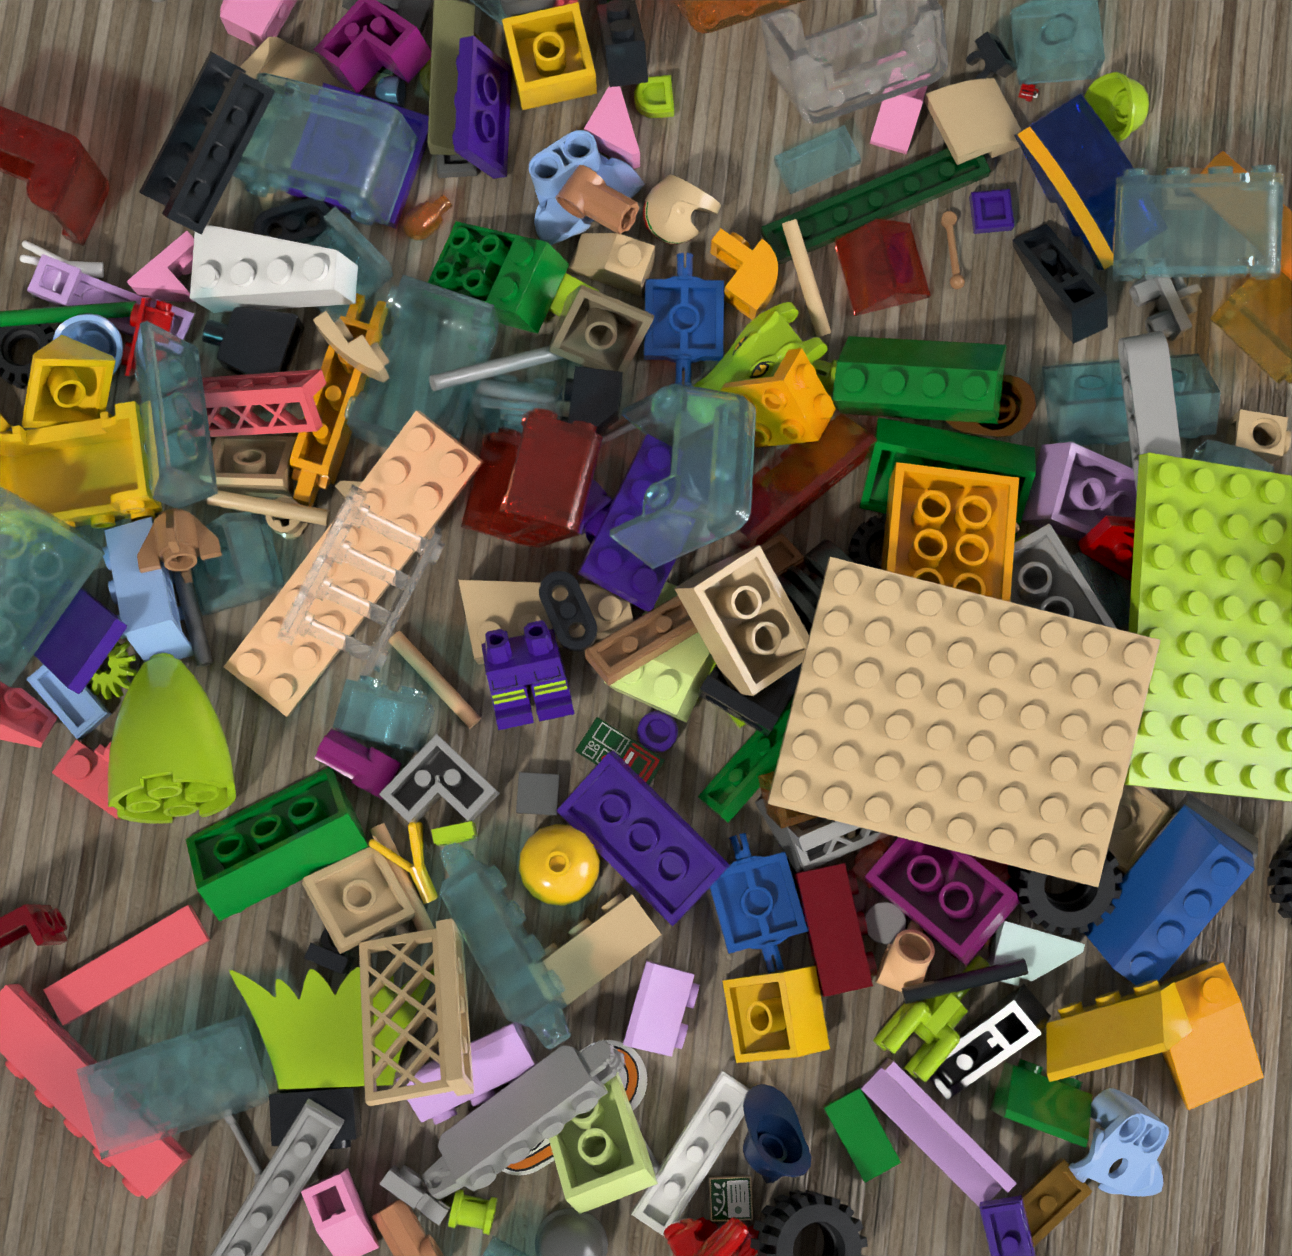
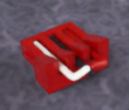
(1027, 91)

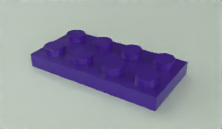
(608, 561)
(643, 838)

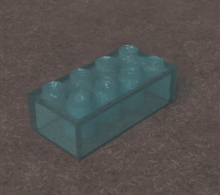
(172, 1086)

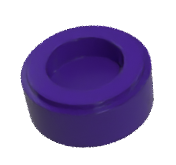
(657, 731)

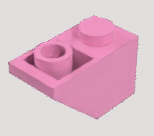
(340, 1215)

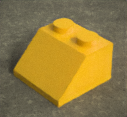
(776, 1015)

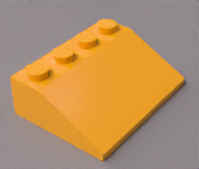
(951, 528)

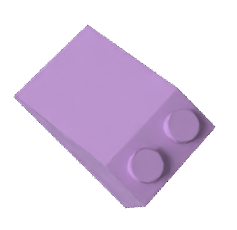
(1078, 489)

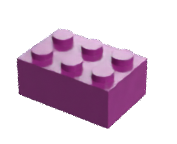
(944, 894)

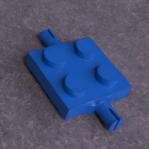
(686, 319)
(757, 903)

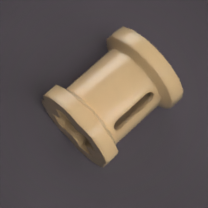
(293, 530)

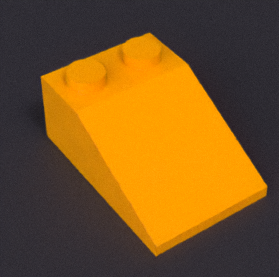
(1220, 1048)

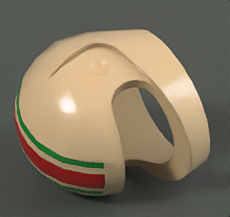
(670, 207)

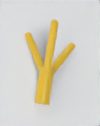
(417, 869)

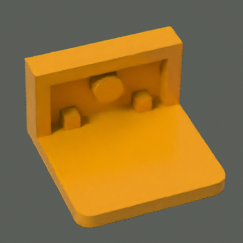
(789, 405)

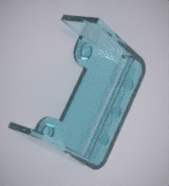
(708, 475)

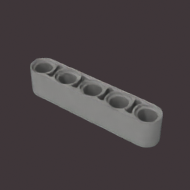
(1148, 396)

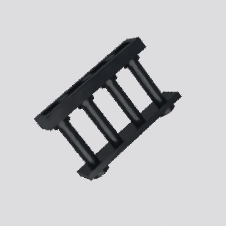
(206, 142)

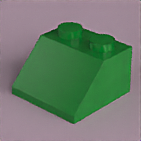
(1050, 1107)

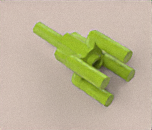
(932, 1022)

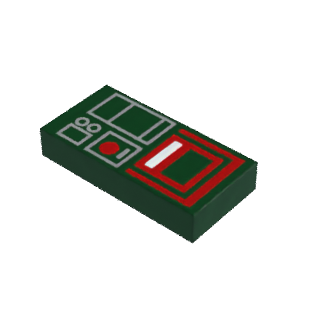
(604, 738)

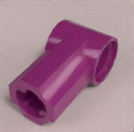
(365, 766)

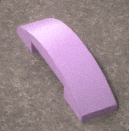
(68, 286)

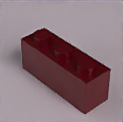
(835, 929)

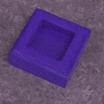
(991, 211)

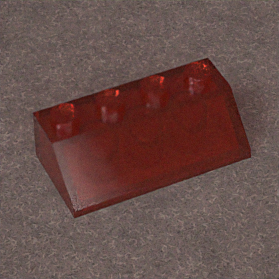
(802, 479)

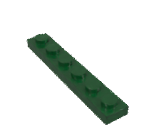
(876, 199)

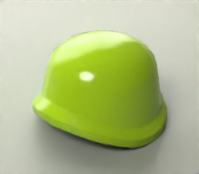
(1118, 103)

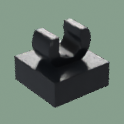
(995, 56)
(328, 955)

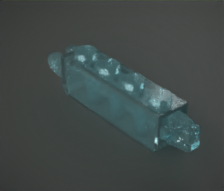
(502, 946)

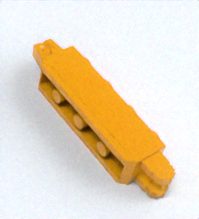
(320, 453)

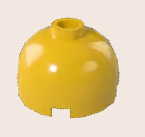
(559, 865)

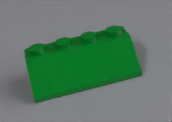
(920, 379)
(942, 449)
(274, 844)

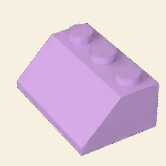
(495, 1060)

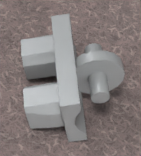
(1173, 303)

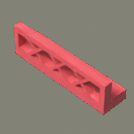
(269, 392)

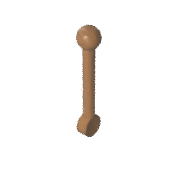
(948, 221)

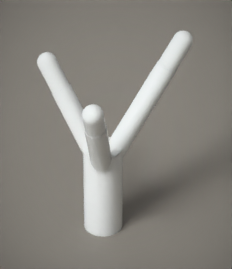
(93, 269)

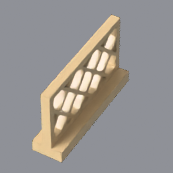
(451, 1016)

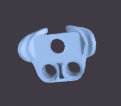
(561, 159)
(1129, 1134)

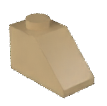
(614, 260)

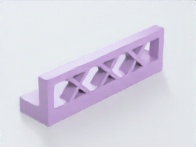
(936, 1133)

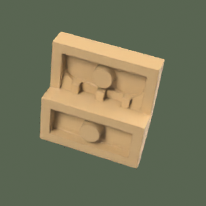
(973, 119)

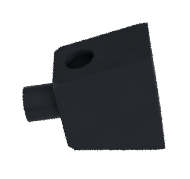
(255, 340)

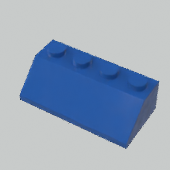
(1170, 896)

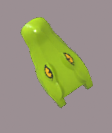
(762, 348)

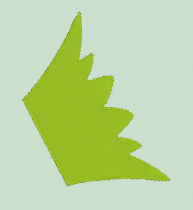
(320, 1035)

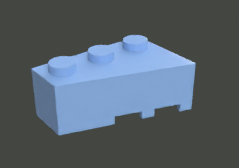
(144, 599)

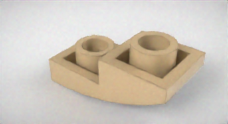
(358, 353)

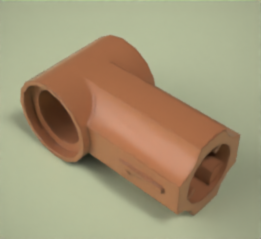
(590, 196)
(404, 1232)

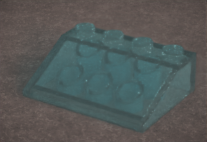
(39, 576)

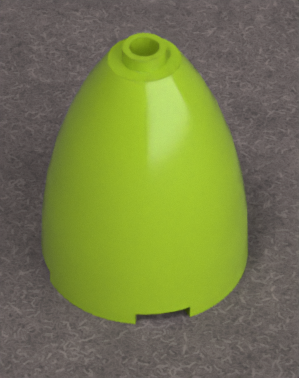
(168, 748)

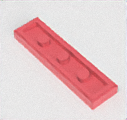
(126, 965)

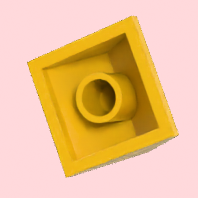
(67, 384)

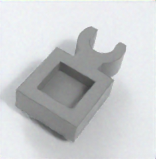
(407, 1186)

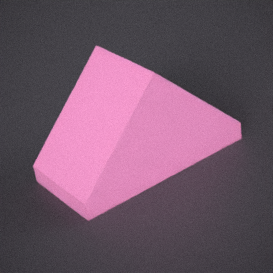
(613, 128)

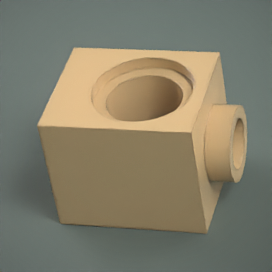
(1272, 426)

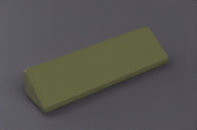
(450, 23)

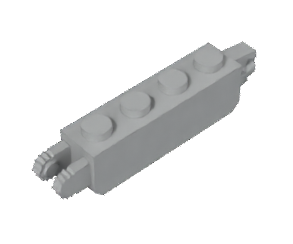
(522, 1117)

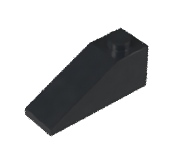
(1063, 283)
(991, 1040)

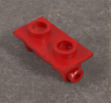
(159, 315)

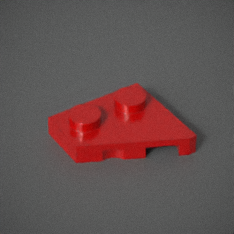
(1112, 544)

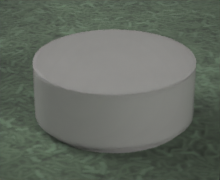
(884, 922)

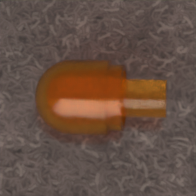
(425, 218)

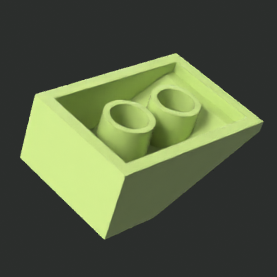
(672, 678)
(602, 1153)

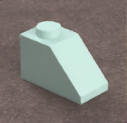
(1039, 949)

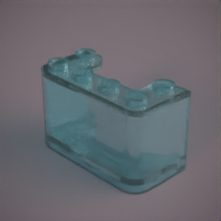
(329, 148)
(1198, 223)
(430, 335)

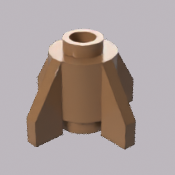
(177, 542)

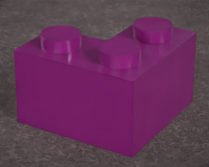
(370, 39)

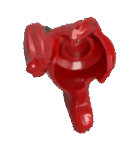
(705, 1238)

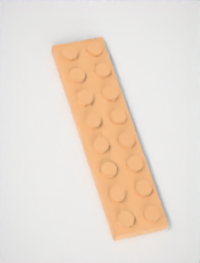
(407, 486)

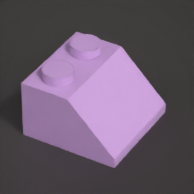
(660, 1008)

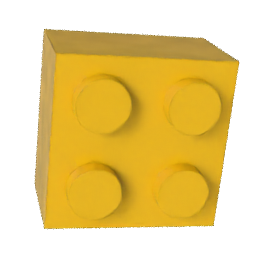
(550, 56)

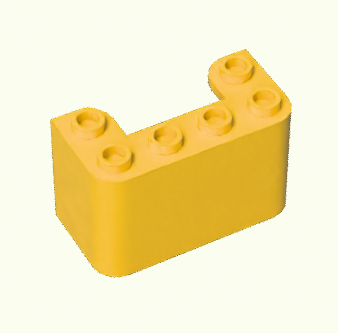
(82, 469)

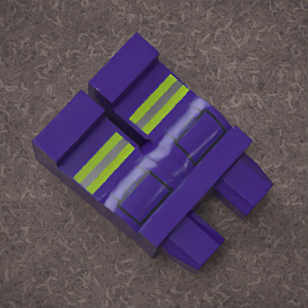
(521, 662)

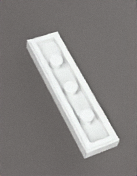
(692, 1154)

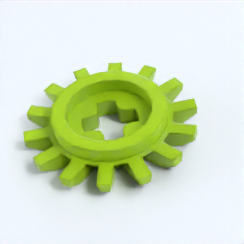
(120, 670)

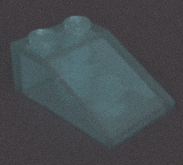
(505, 401)

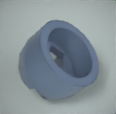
(391, 90)

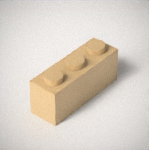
(600, 946)

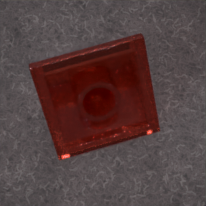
(881, 266)

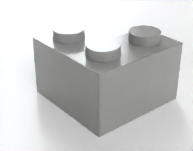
(436, 774)

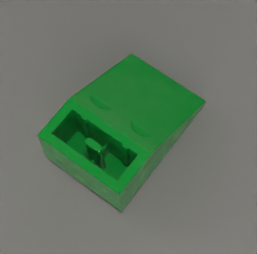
(503, 270)

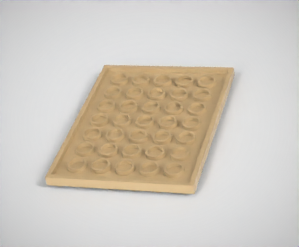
(963, 721)

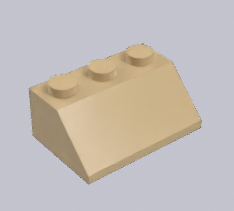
(745, 620)

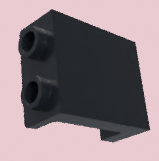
(758, 710)

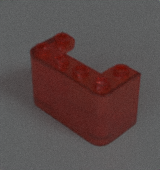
(57, 172)
(533, 481)

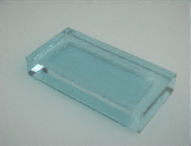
(817, 159)

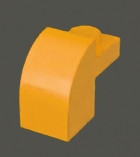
(755, 273)

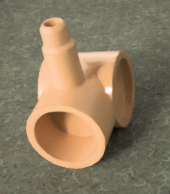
(906, 959)

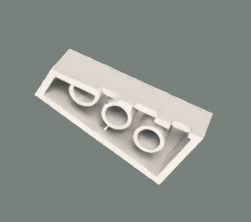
(267, 272)

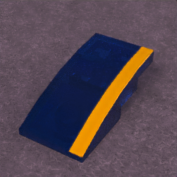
(1078, 170)

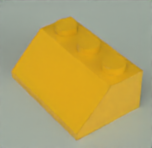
(1115, 1029)

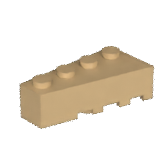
(515, 604)

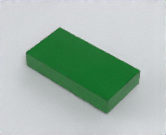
(862, 1134)

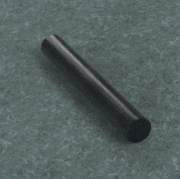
(964, 981)

